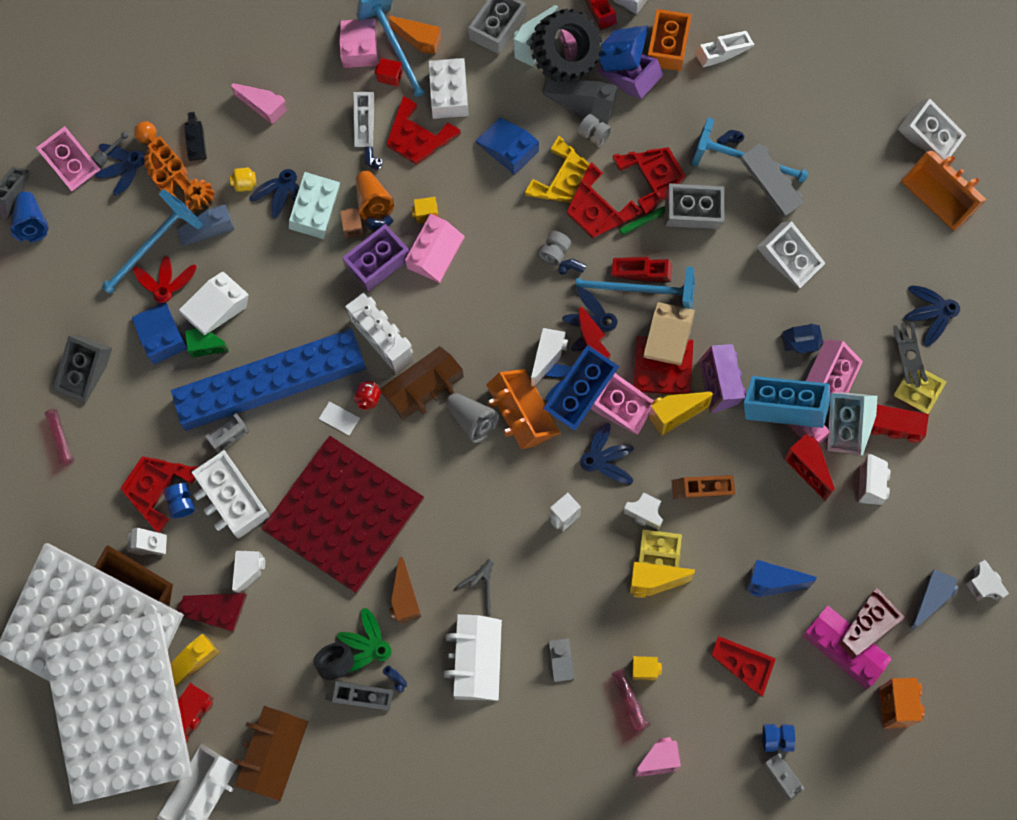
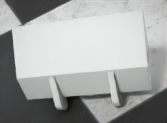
(476, 658)
(197, 795)

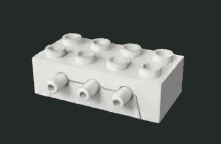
(380, 332)
(229, 495)

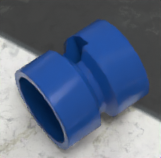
(180, 501)
(778, 737)

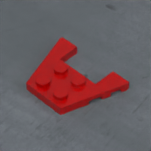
(413, 140)
(658, 169)
(594, 212)
(147, 485)

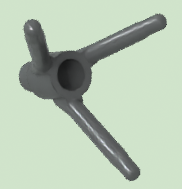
(484, 575)

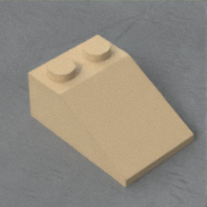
(669, 333)

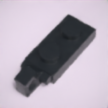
(195, 138)

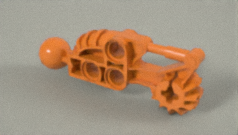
(161, 168)

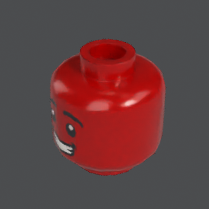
(367, 395)

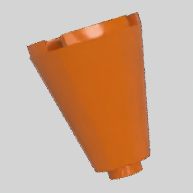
(372, 197)

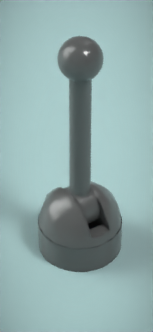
(100, 157)

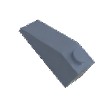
(214, 222)
(936, 592)

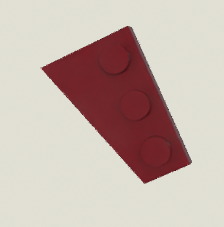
(214, 609)

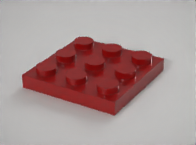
(660, 376)

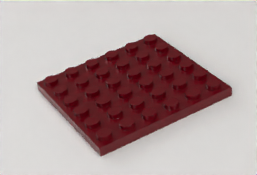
(342, 514)

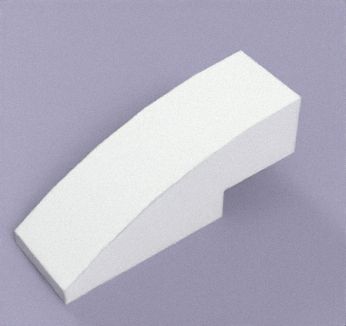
(723, 48)

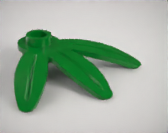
(370, 645)

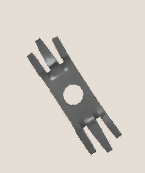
(910, 345)

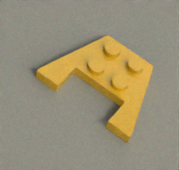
(567, 179)

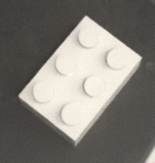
(448, 88)

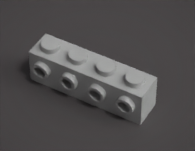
(771, 179)

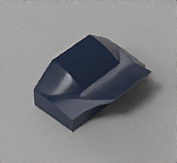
(802, 338)

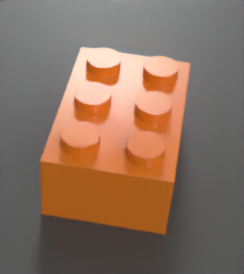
(670, 38)
(901, 703)

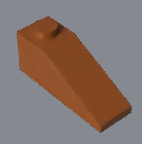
(703, 487)
(403, 597)

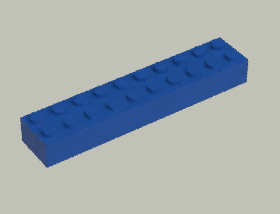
(268, 380)

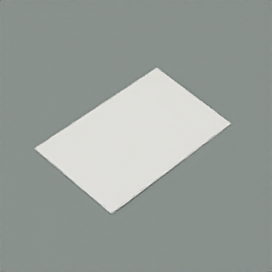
(339, 418)

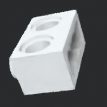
(564, 512)

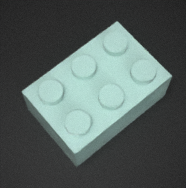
(314, 205)

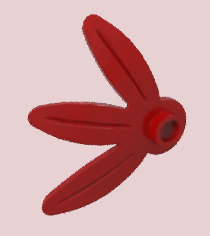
(164, 290)

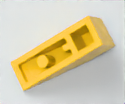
(192, 659)

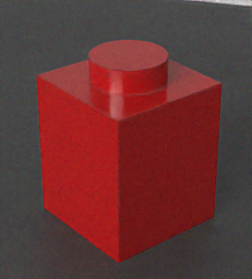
(389, 72)

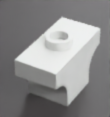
(645, 511)
(146, 542)
(986, 583)

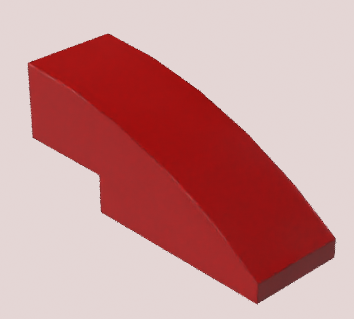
(602, 13)
(642, 269)
(591, 333)

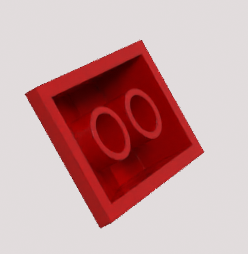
(809, 463)

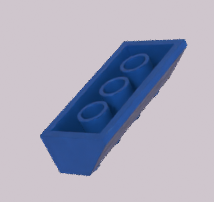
(581, 387)

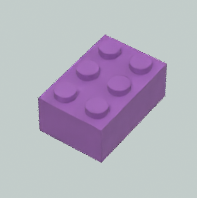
(376, 257)

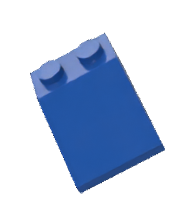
(623, 48)
(509, 145)
(159, 333)
(772, 579)

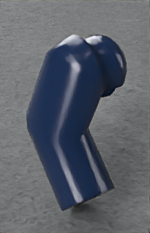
(370, 160)
(374, 224)
(571, 264)
(393, 674)

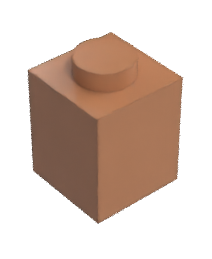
(351, 223)

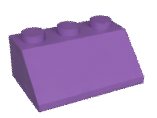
(722, 377)

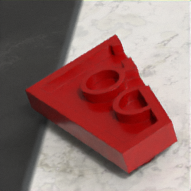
(745, 663)

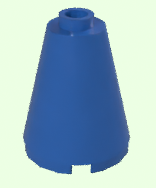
(28, 219)

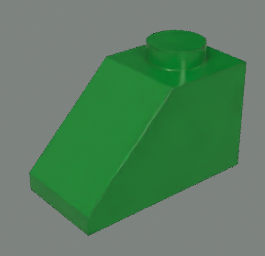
(201, 345)

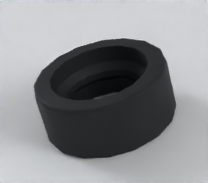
(338, 668)

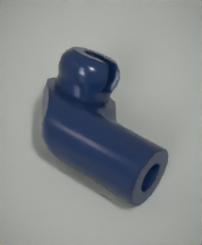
(731, 136)

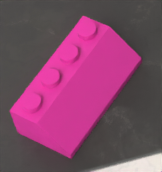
(827, 633)

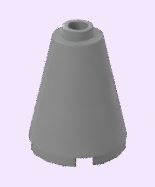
(472, 416)

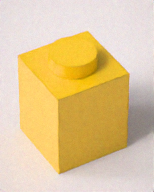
(423, 208)
(646, 668)

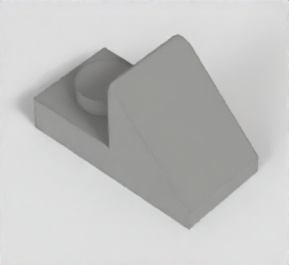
(561, 660)

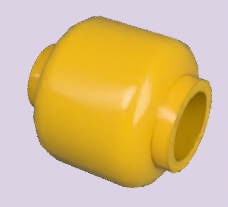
(242, 179)

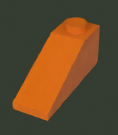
(420, 35)

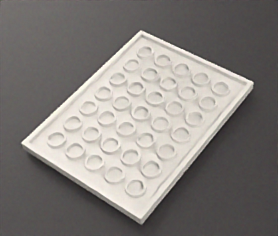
(71, 598)
(117, 708)

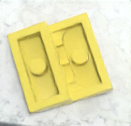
(923, 397)
(660, 548)

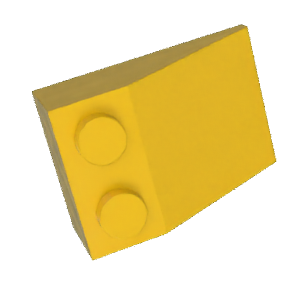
(677, 409)
(653, 578)

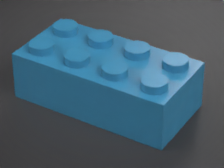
(787, 401)

